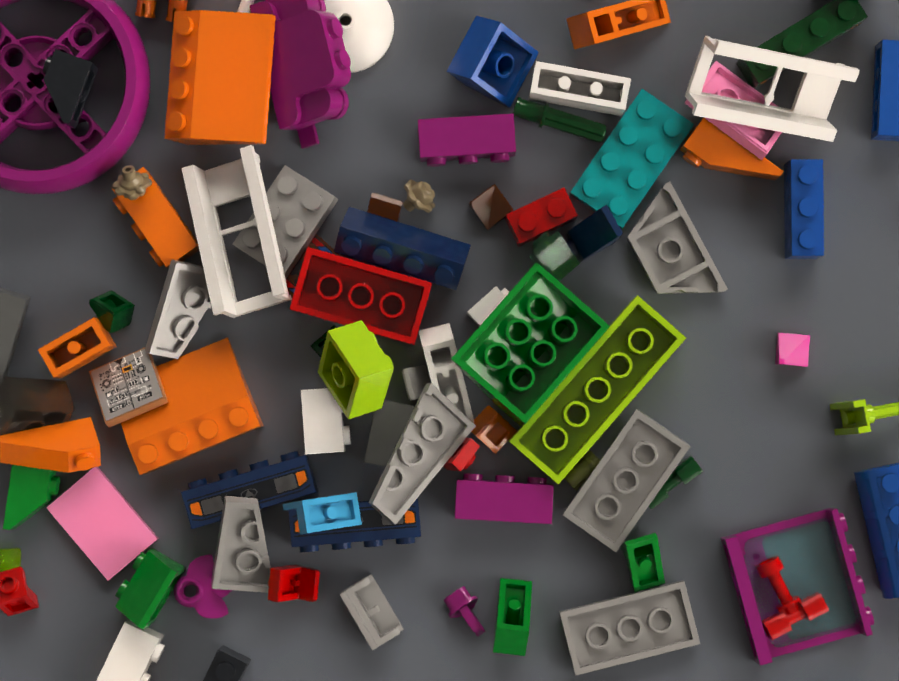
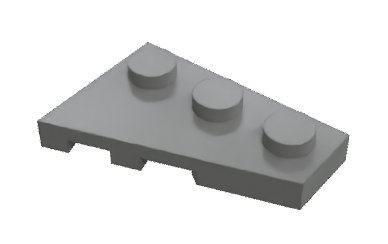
(178, 310)

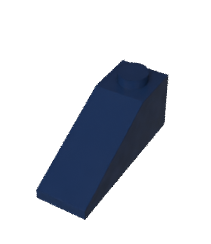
(593, 234)

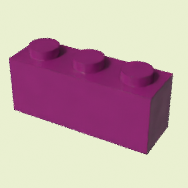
(467, 139)
(504, 499)

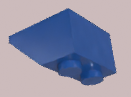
(493, 60)

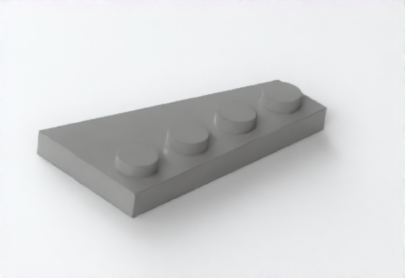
(422, 450)

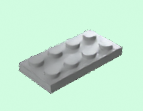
(626, 480)
(629, 627)

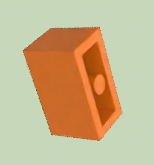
(77, 348)

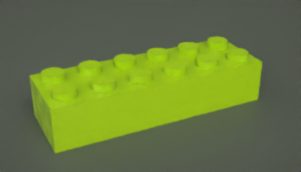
(597, 389)

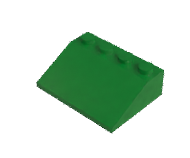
(529, 344)

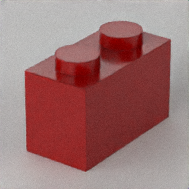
(541, 216)

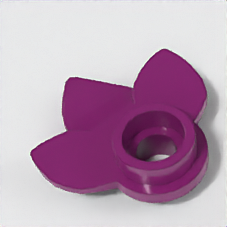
(207, 601)

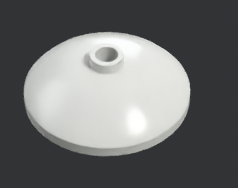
(368, 33)

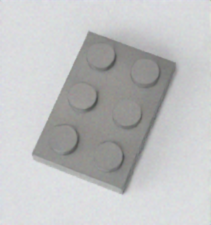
(296, 213)

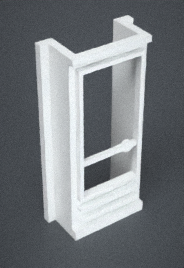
(810, 104)
(219, 187)

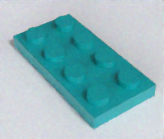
(632, 157)

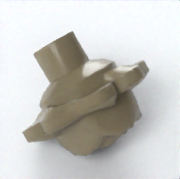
(131, 183)
(419, 196)

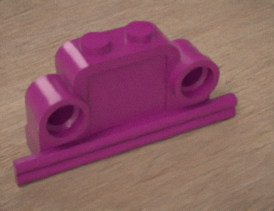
(306, 66)

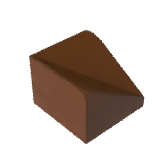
(490, 207)

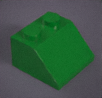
(149, 587)

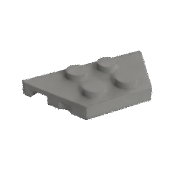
(672, 249)

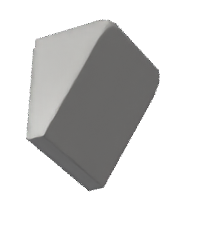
(415, 381)

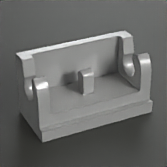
(371, 611)

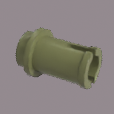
(582, 470)

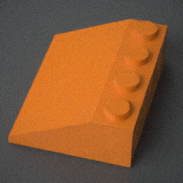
(219, 77)
(204, 408)

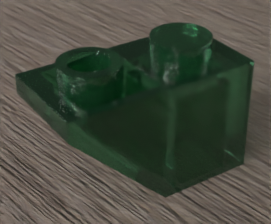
(554, 255)

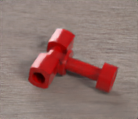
(790, 608)

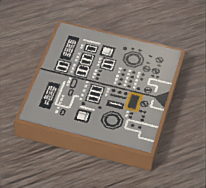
(128, 387)

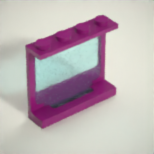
(813, 562)

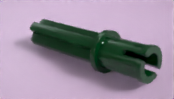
(559, 120)

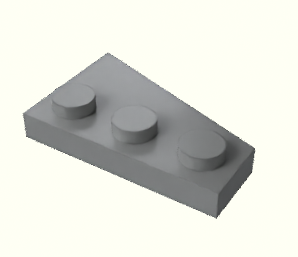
(241, 548)

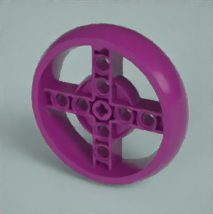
(100, 149)

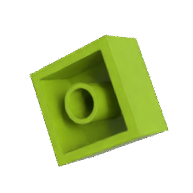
(355, 369)

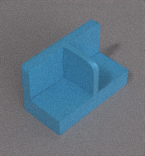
(326, 512)

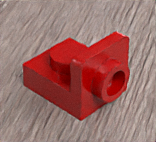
(14, 592)

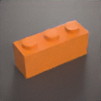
(159, 224)

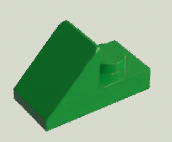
(644, 562)

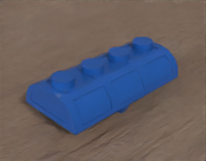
(880, 507)

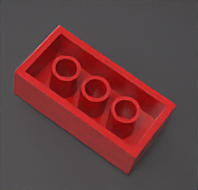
(356, 291)

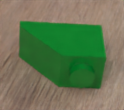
(28, 493)
(512, 617)

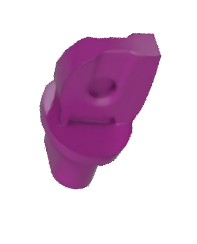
(461, 604)

